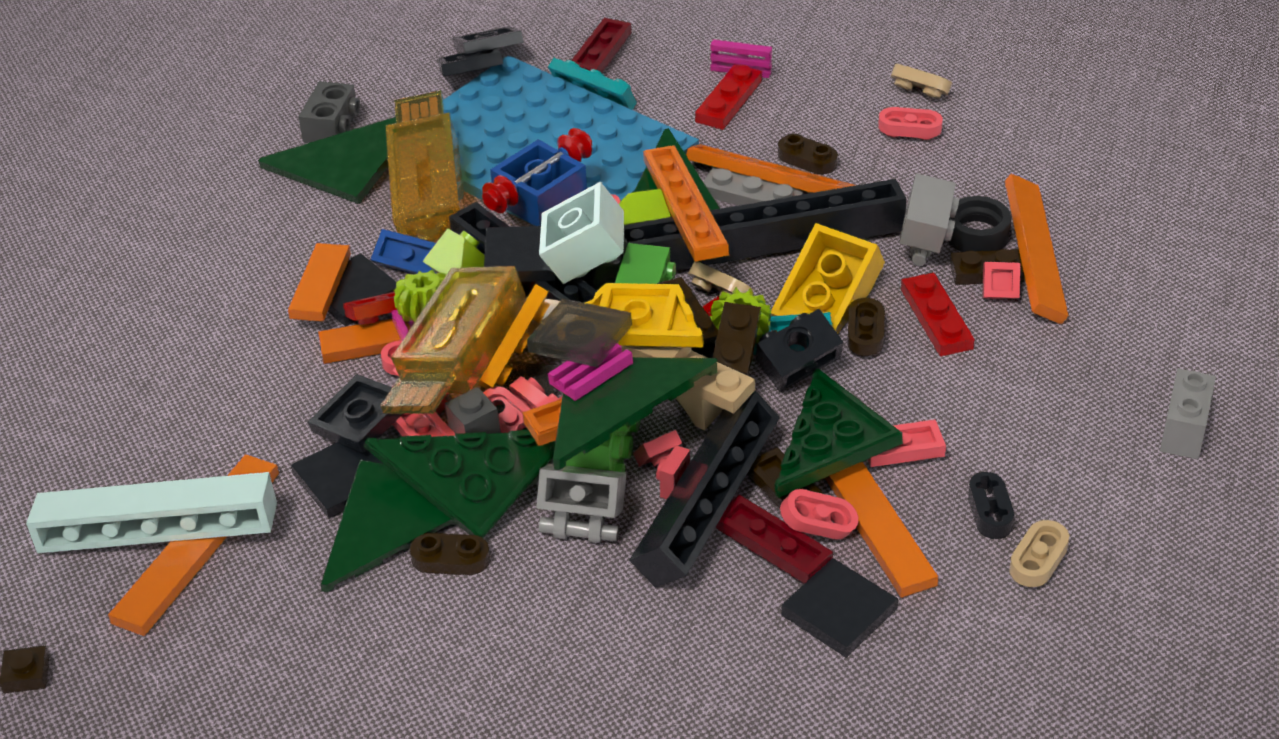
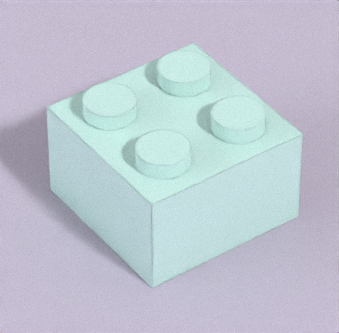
(582, 233)

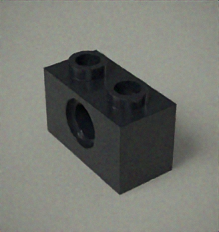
(788, 366)

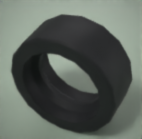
(981, 210)

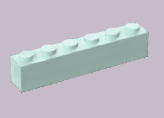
(152, 512)

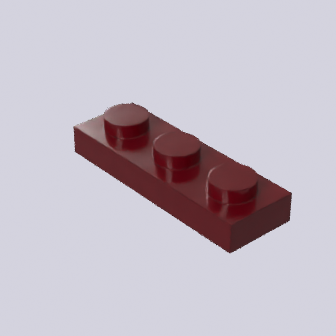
(603, 44)
(773, 539)

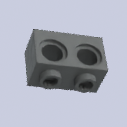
(328, 111)

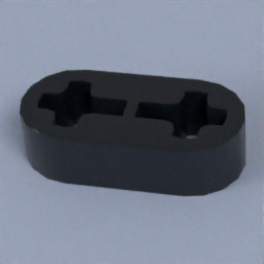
(997, 504)

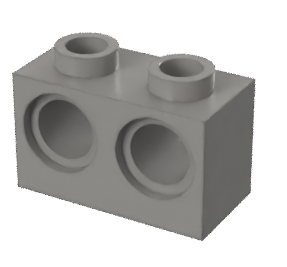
(1188, 413)

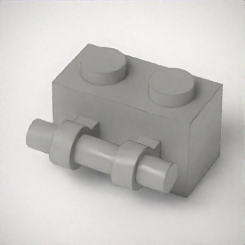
(928, 216)
(581, 492)

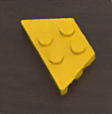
(656, 311)

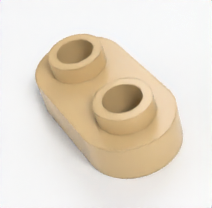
(930, 83)
(708, 277)
(1039, 553)

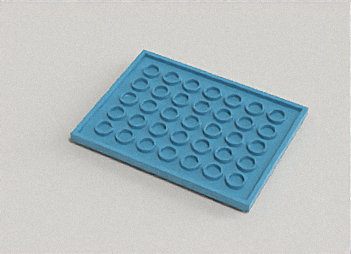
(521, 103)

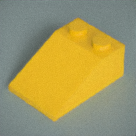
(830, 275)

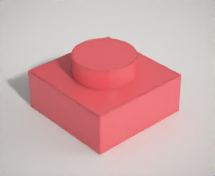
(1001, 280)
(657, 449)
(671, 469)

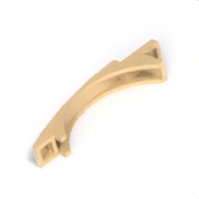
(710, 394)

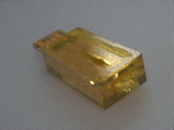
(423, 167)
(454, 337)

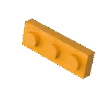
(515, 339)

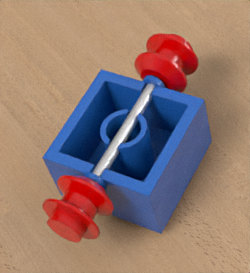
(539, 177)

